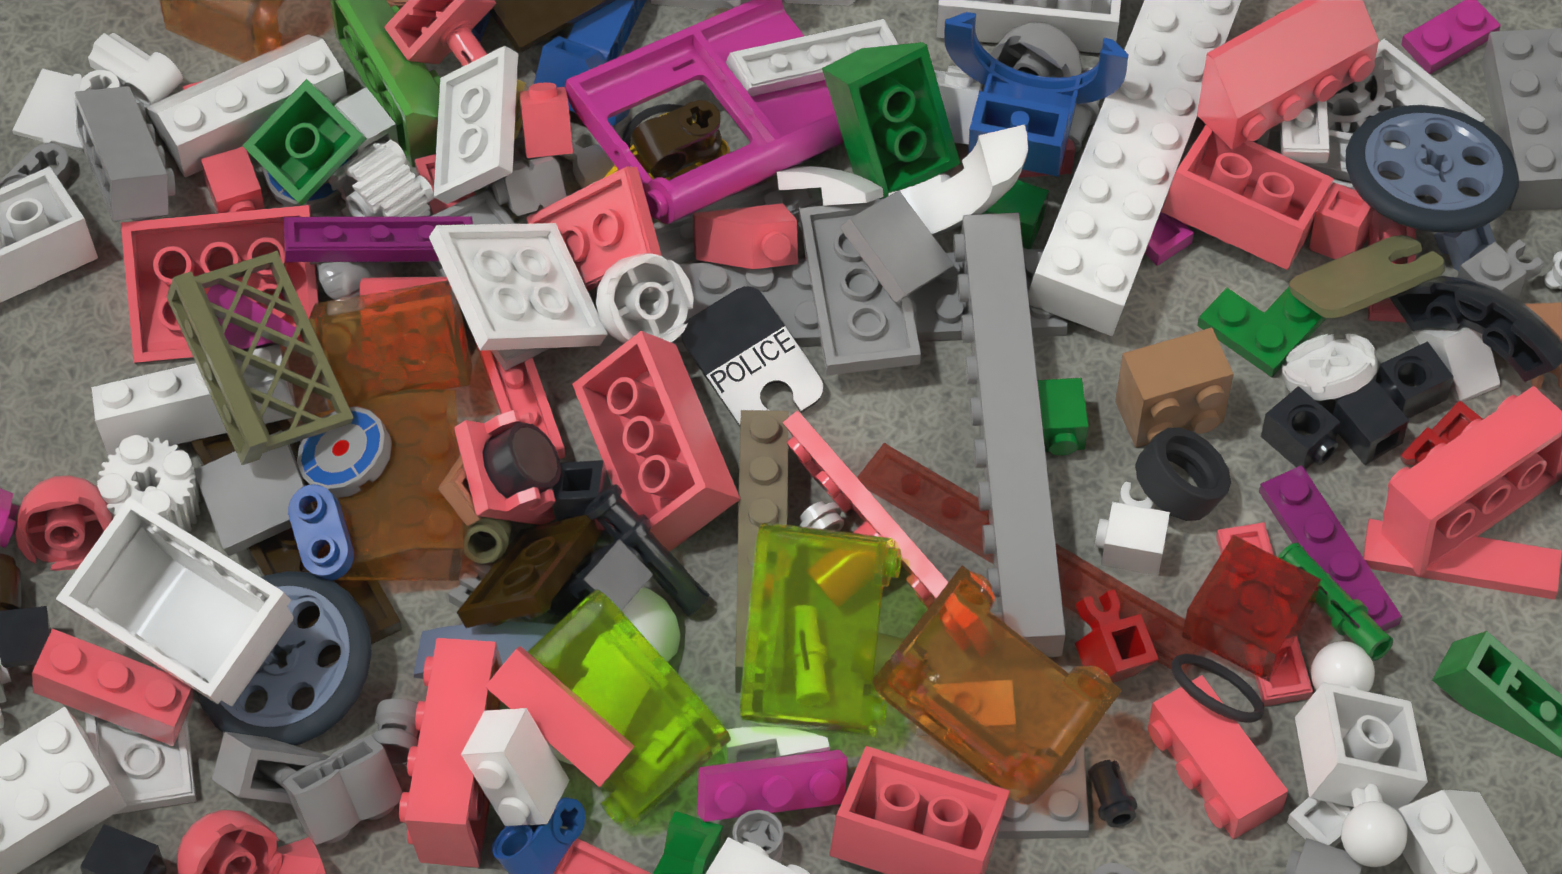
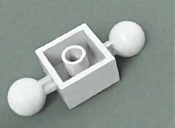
(1360, 752)

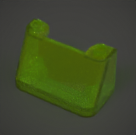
(816, 630)
(640, 696)

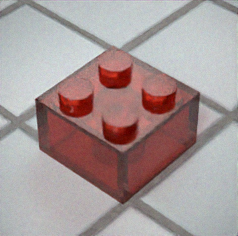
(1250, 608)

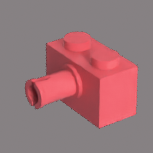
(434, 28)

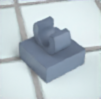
(1464, 245)

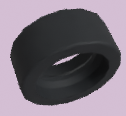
(1172, 492)

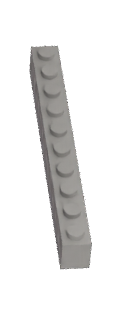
(1010, 429)

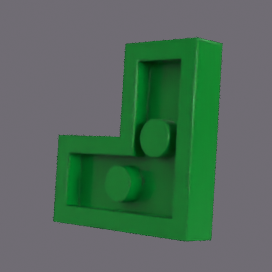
(1257, 335)

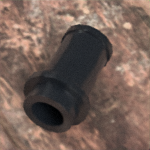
(1116, 805)

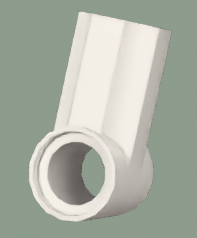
(147, 76)

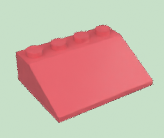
(201, 244)

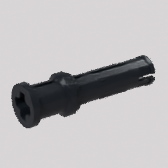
(635, 532)

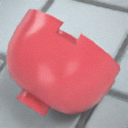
(61, 521)
(228, 845)

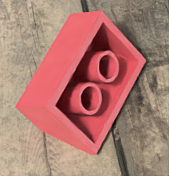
(916, 818)

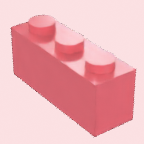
(112, 687)
(1217, 761)

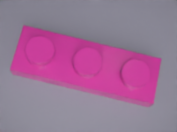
(771, 785)

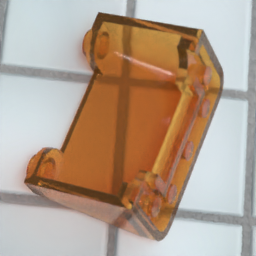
(992, 692)

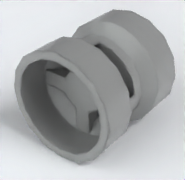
(396, 728)
(761, 829)

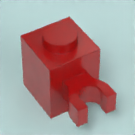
(1114, 644)

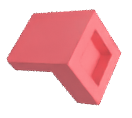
(1341, 223)

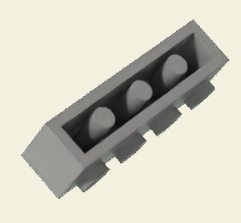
(123, 153)

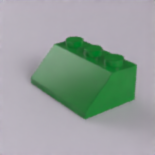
(891, 115)

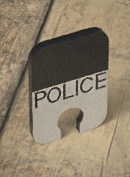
(745, 348)

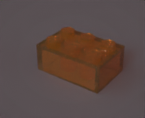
(394, 341)

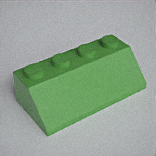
(399, 85)

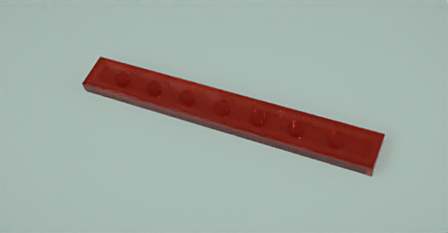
(958, 517)

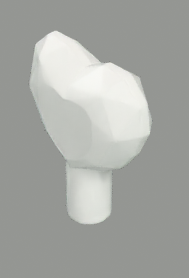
(589, 164)

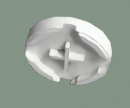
(1330, 366)

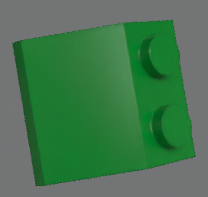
(305, 141)

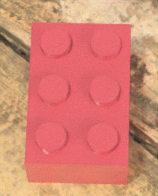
(1247, 197)

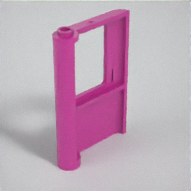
(781, 124)

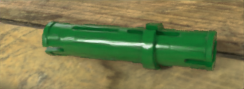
(1369, 634)

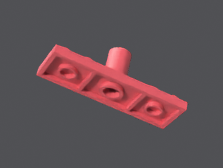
(850, 493)

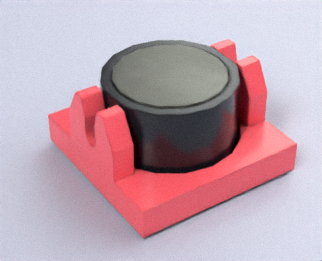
(510, 468)

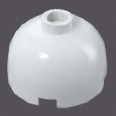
(644, 296)

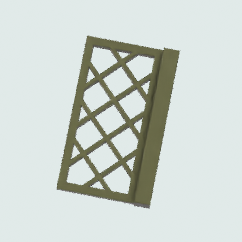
(218, 359)

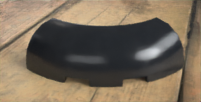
(1501, 319)

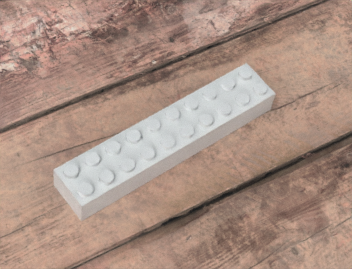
(1129, 163)

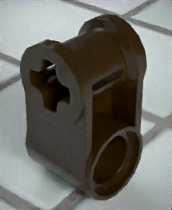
(675, 141)

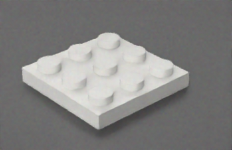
(517, 286)

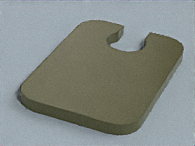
(1365, 277)

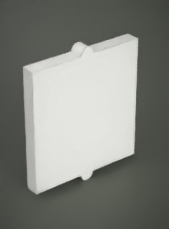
(50, 111)

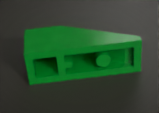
(1502, 690)

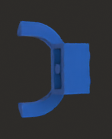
(1030, 100)

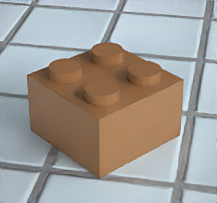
(1174, 386)

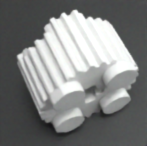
(382, 185)
(155, 477)

